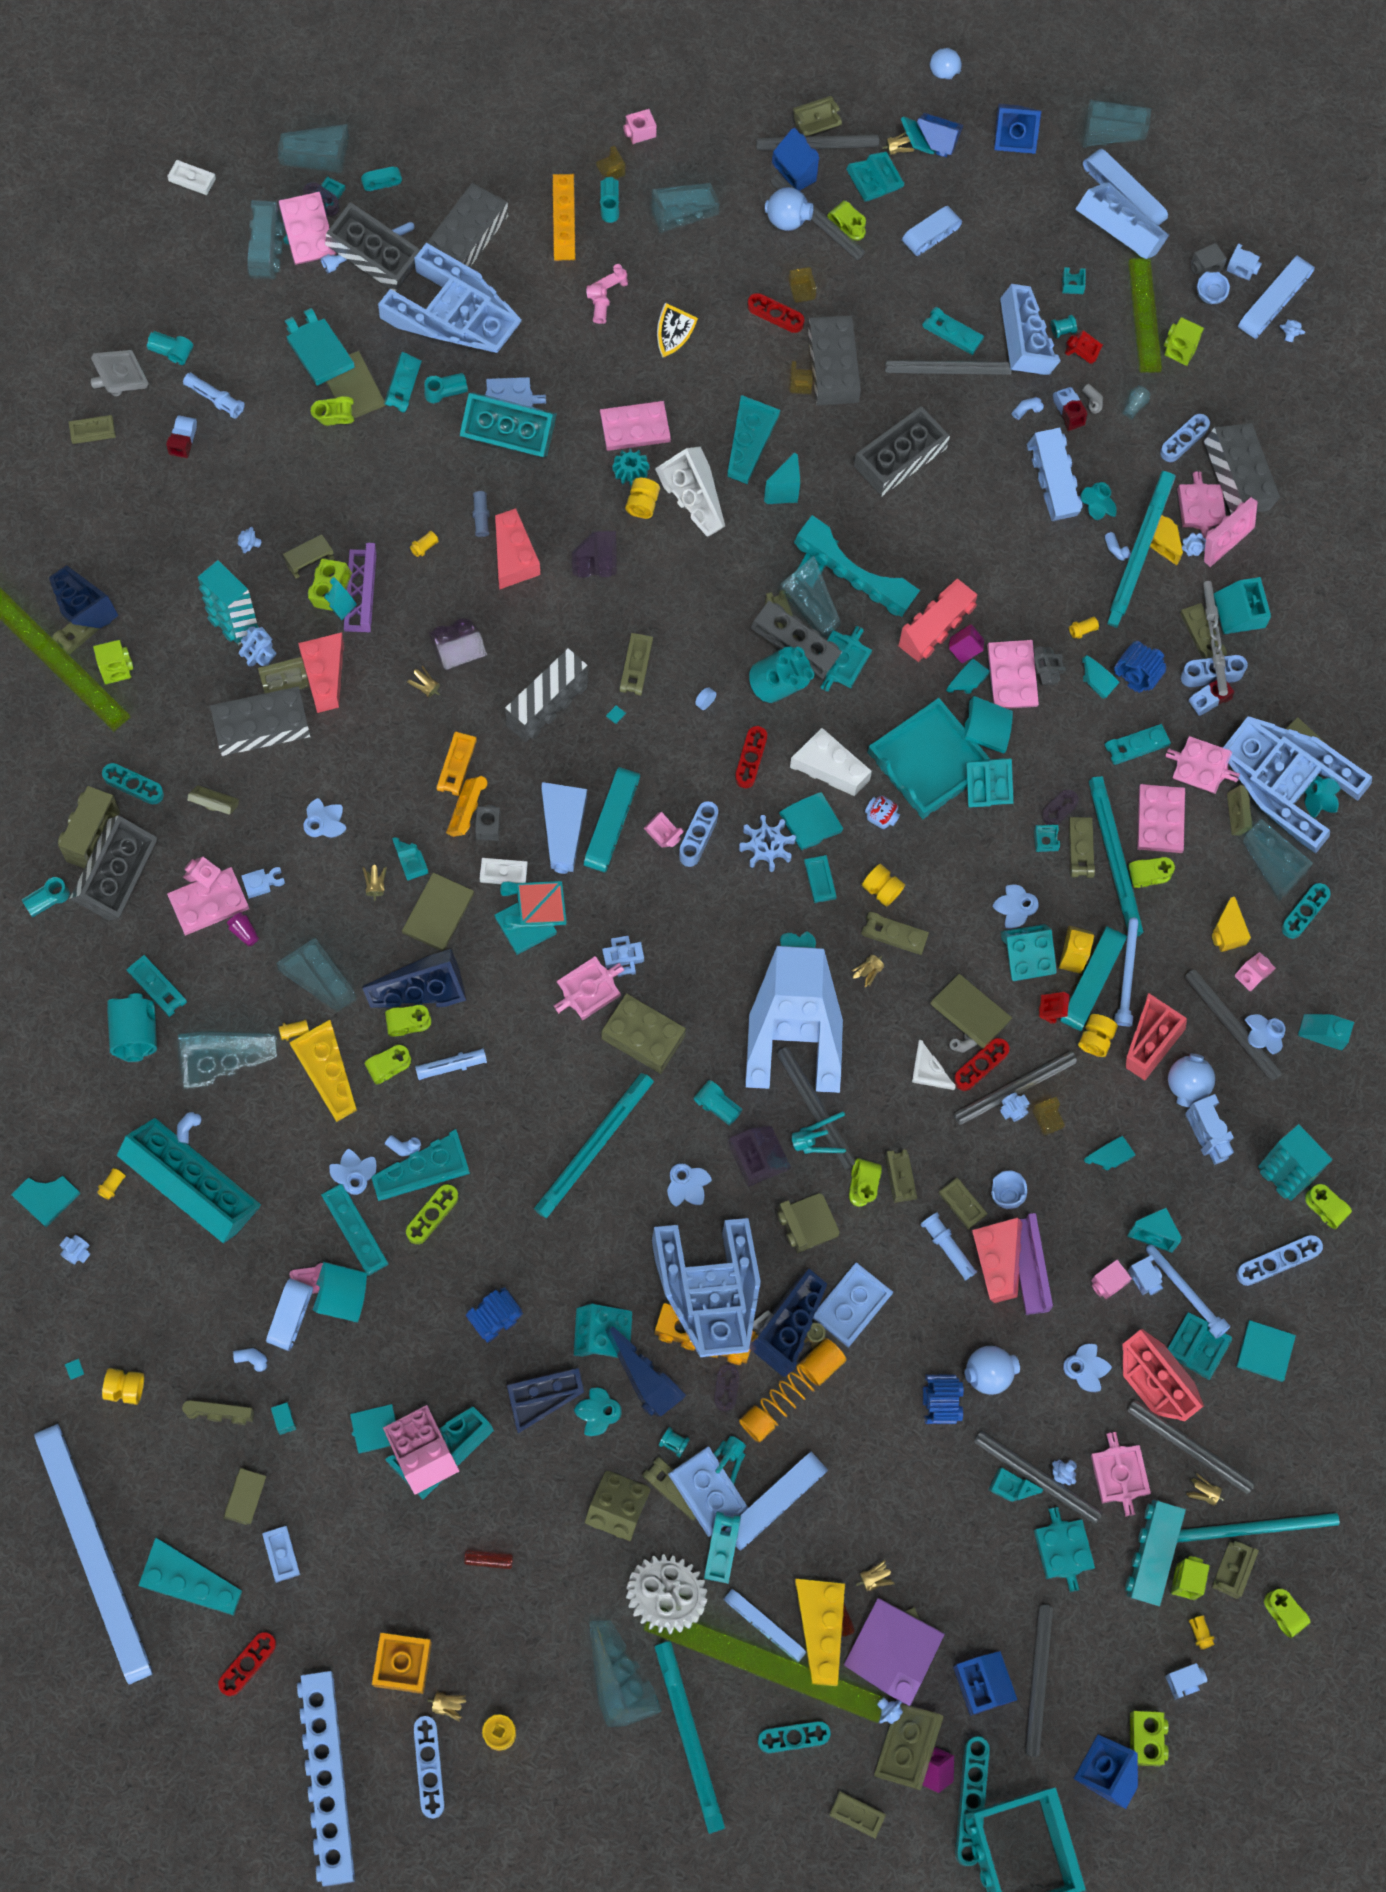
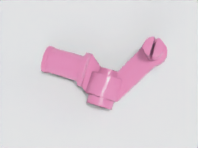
(598, 292)

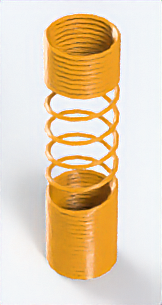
(817, 1364)

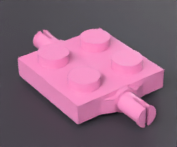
(1201, 505)
(1202, 765)
(588, 988)
(1120, 1474)

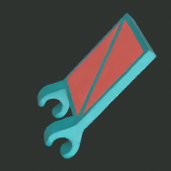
(537, 903)

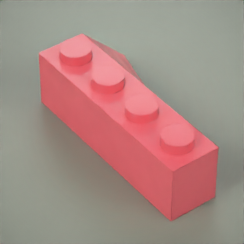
(937, 620)

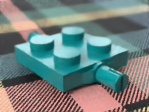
(850, 661)
(1064, 1549)

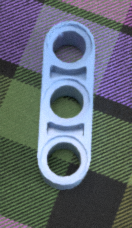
(931, 230)
(1205, 676)
(700, 824)
(289, 1314)

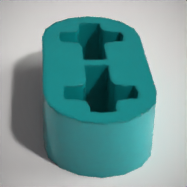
(381, 178)

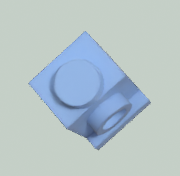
(1243, 263)
(1146, 1276)
(1186, 1680)

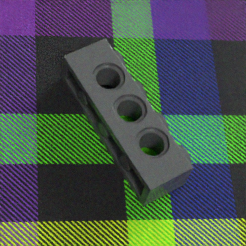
(783, 637)

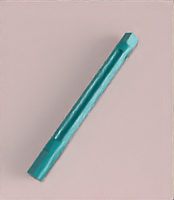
(1141, 547)
(1114, 851)
(593, 1145)
(689, 1737)

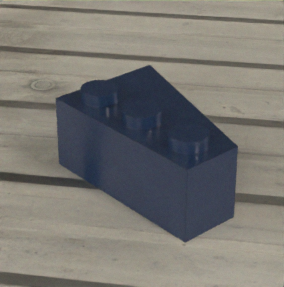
(541, 1396)

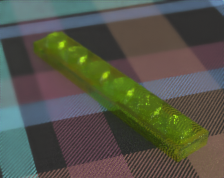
(1145, 315)

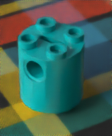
(780, 674)
(131, 1027)

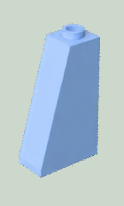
(563, 819)

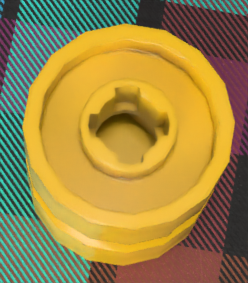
(642, 498)
(883, 885)
(1098, 1035)
(123, 1386)
(499, 1732)

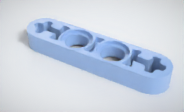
(1281, 1263)
(764, 1625)
(428, 1767)

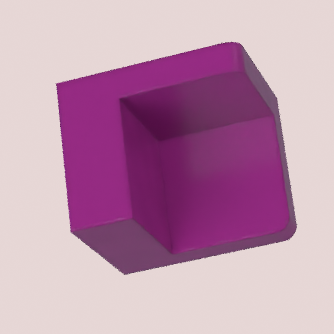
(966, 643)
(940, 1770)

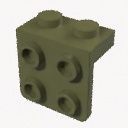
(807, 1222)
(617, 1505)

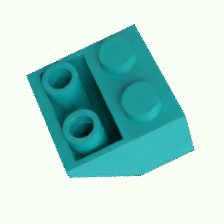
(1242, 606)

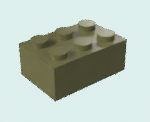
(86, 825)
(643, 1033)

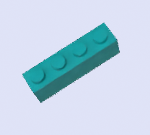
(1155, 1552)

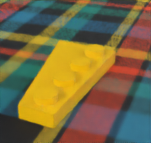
(323, 1064)
(822, 1618)

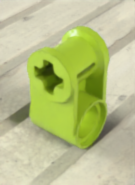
(848, 220)
(337, 411)
(1148, 873)
(404, 1020)
(386, 1063)
(865, 1179)
(1329, 1207)
(1288, 1614)

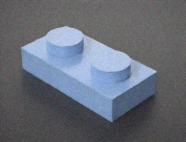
(281, 1554)

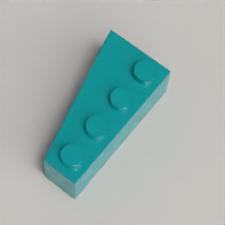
(462, 1437)

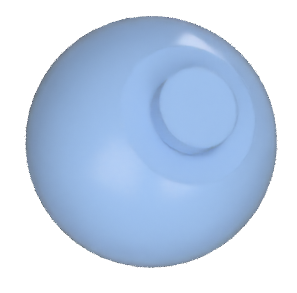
(788, 209)
(1191, 1079)
(991, 1369)

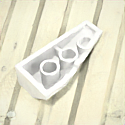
(692, 483)

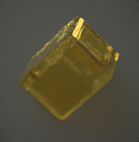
(612, 166)
(802, 285)
(800, 380)
(1048, 1116)

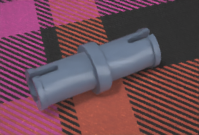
(481, 514)

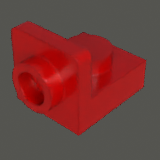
(1084, 346)
(1054, 1006)

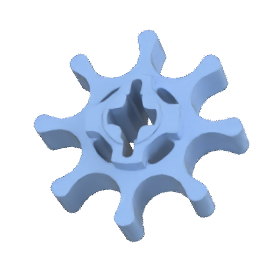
(760, 847)

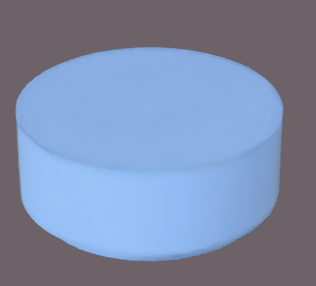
(705, 698)

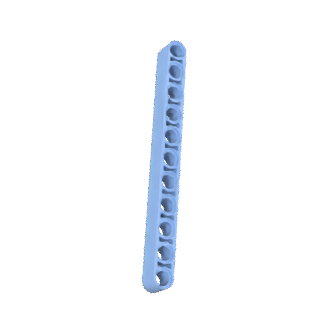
(92, 1554)

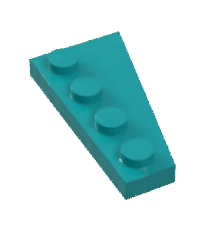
(751, 435)
(431, 1166)
(184, 1579)

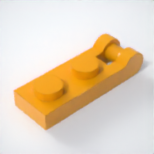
(457, 763)
(466, 806)

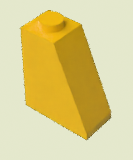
(1076, 949)

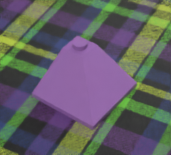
(894, 1651)

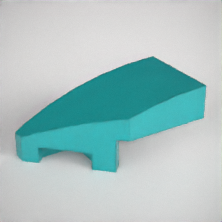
(340, 599)
(970, 677)
(1098, 677)
(410, 859)
(1112, 1154)
(1012, 1487)

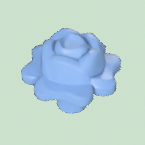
(1292, 328)
(248, 540)
(1194, 544)
(1064, 1472)
(890, 1711)

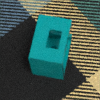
(1078, 278)
(1051, 832)
(283, 1418)

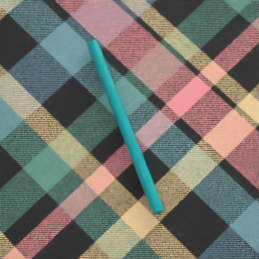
(1258, 1527)

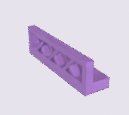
(367, 587)
(1032, 1269)

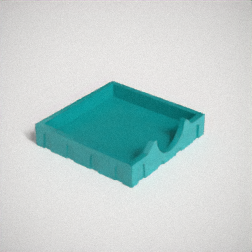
(927, 757)

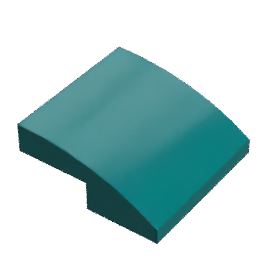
(875, 176)
(988, 724)
(990, 782)
(811, 821)
(340, 1292)
(1197, 1347)

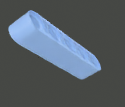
(1106, 169)
(1276, 296)
(778, 1498)

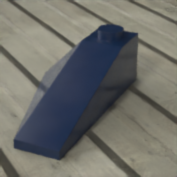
(80, 600)
(425, 981)
(653, 1389)

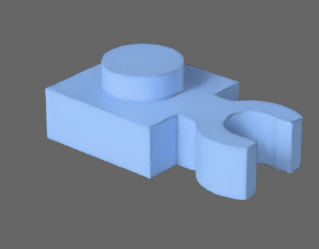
(258, 883)

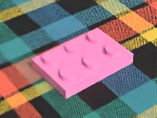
(305, 227)
(635, 425)
(1230, 531)
(1013, 674)
(1161, 818)
(201, 906)

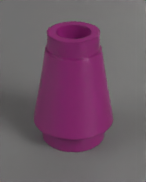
(243, 929)

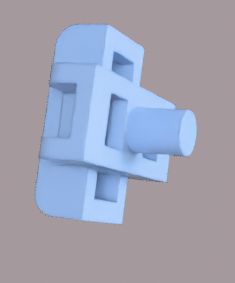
(262, 645)
(623, 954)

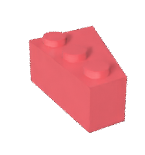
(514, 550)
(323, 669)
(1155, 1035)
(999, 1258)

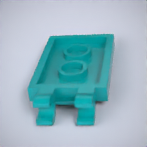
(318, 348)

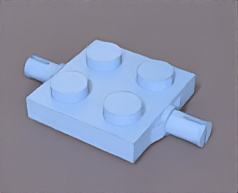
(514, 390)

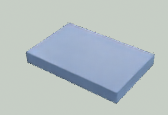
(852, 1304)
(706, 1490)

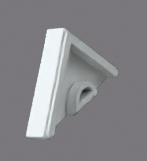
(928, 1070)

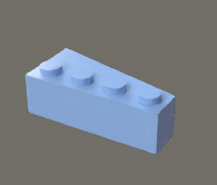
(1122, 219)
(1025, 332)
(1055, 473)

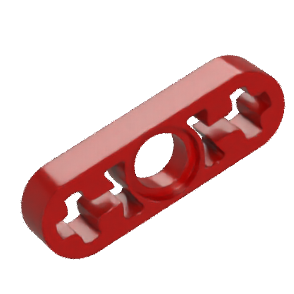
(774, 305)
(751, 749)
(998, 1058)
(237, 1664)

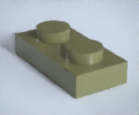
(1239, 810)

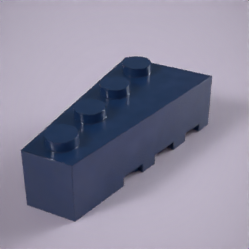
(786, 1328)

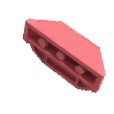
(1159, 1378)

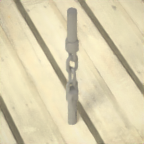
(1218, 659)

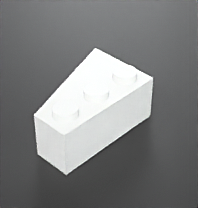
(832, 763)

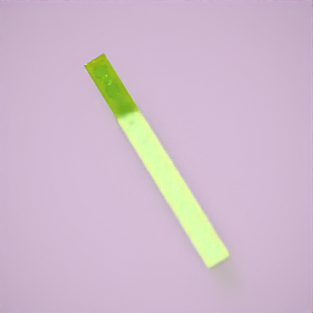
(61, 663)
(772, 1668)

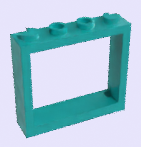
(1058, 1832)

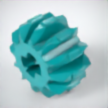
(630, 466)

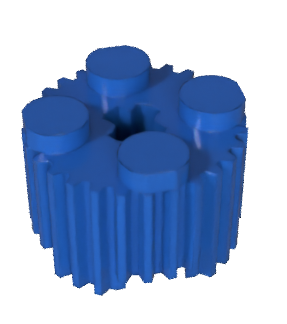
(1141, 667)
(494, 1314)
(942, 1399)

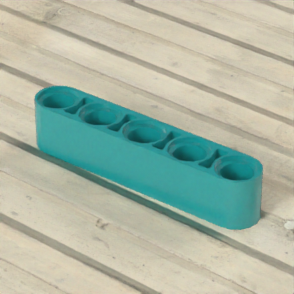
(611, 819)
(1094, 978)
(969, 1787)

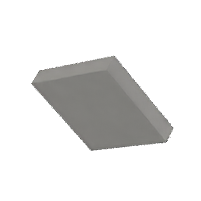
(119, 371)

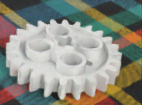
(666, 1594)

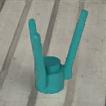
(805, 1137)
(732, 1450)

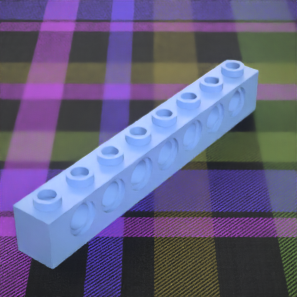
(343, 1871)

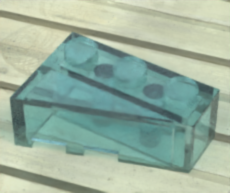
(1115, 123)
(315, 148)
(683, 205)
(264, 241)
(810, 596)
(1276, 858)
(317, 974)

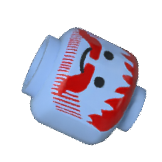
(882, 812)

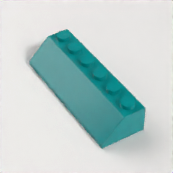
(188, 1180)

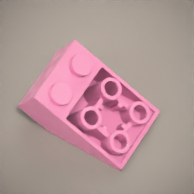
(420, 1449)

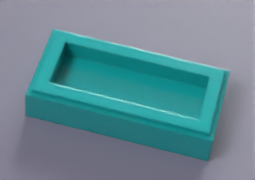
(820, 879)

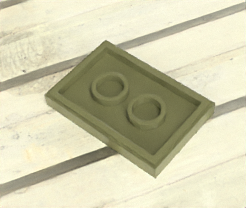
(358, 385)
(438, 912)
(971, 1011)
(909, 1747)

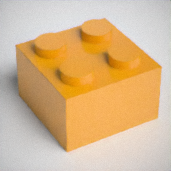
(402, 1663)

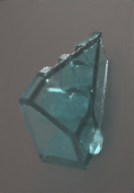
(214, 1054)
(619, 1687)

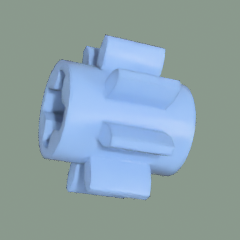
(1014, 1107)
(74, 1249)

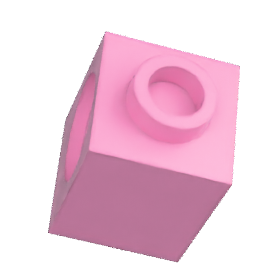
(640, 119)
(1110, 1280)

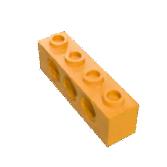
(563, 217)
(666, 1331)

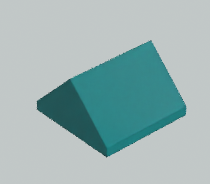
(784, 483)
(1157, 1230)

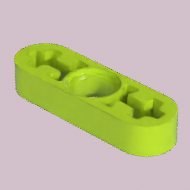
(416, 1224)

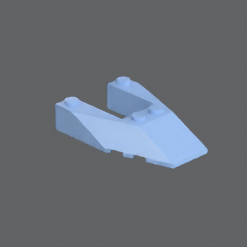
(461, 313)
(1280, 766)
(796, 1005)
(712, 1300)

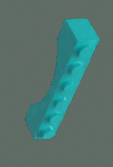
(891, 592)

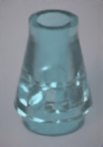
(1136, 401)

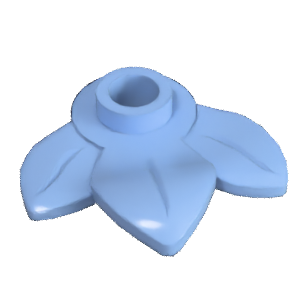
(327, 819)
(1013, 906)
(1266, 1033)
(353, 1169)
(687, 1188)
(1090, 1368)

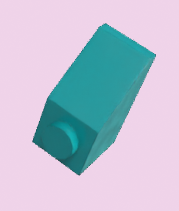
(1326, 1030)

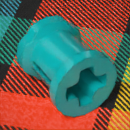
(1063, 326)
(674, 1442)

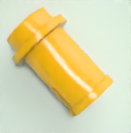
(419, 547)
(1077, 629)
(293, 1030)
(111, 1183)
(1201, 1632)

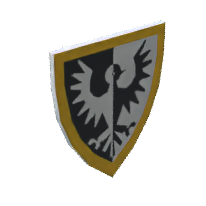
(673, 329)

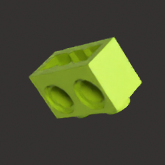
(1183, 341)
(322, 581)
(113, 661)
(1190, 1578)
(1140, 1737)

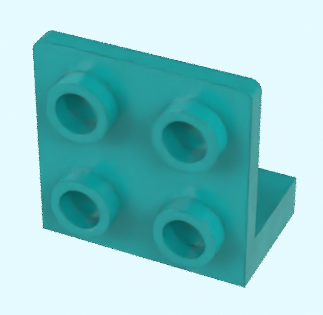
(1030, 952)
(591, 1326)

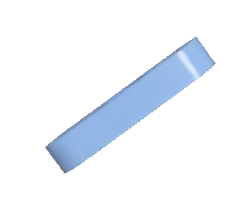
(1186, 429)

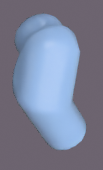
(1025, 405)
(1113, 546)
(185, 1124)
(403, 1148)
(253, 1356)

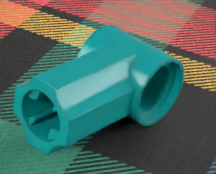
(609, 200)
(175, 349)
(445, 387)
(43, 897)
(714, 1100)

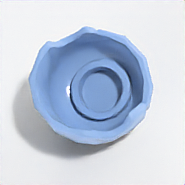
(945, 63)
(1213, 287)
(1009, 1189)

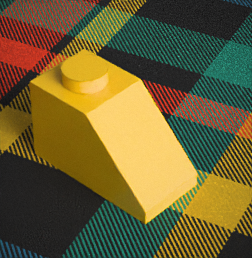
(1167, 540)
(1231, 928)

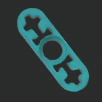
(149, 784)
(1305, 902)
(811, 1728)

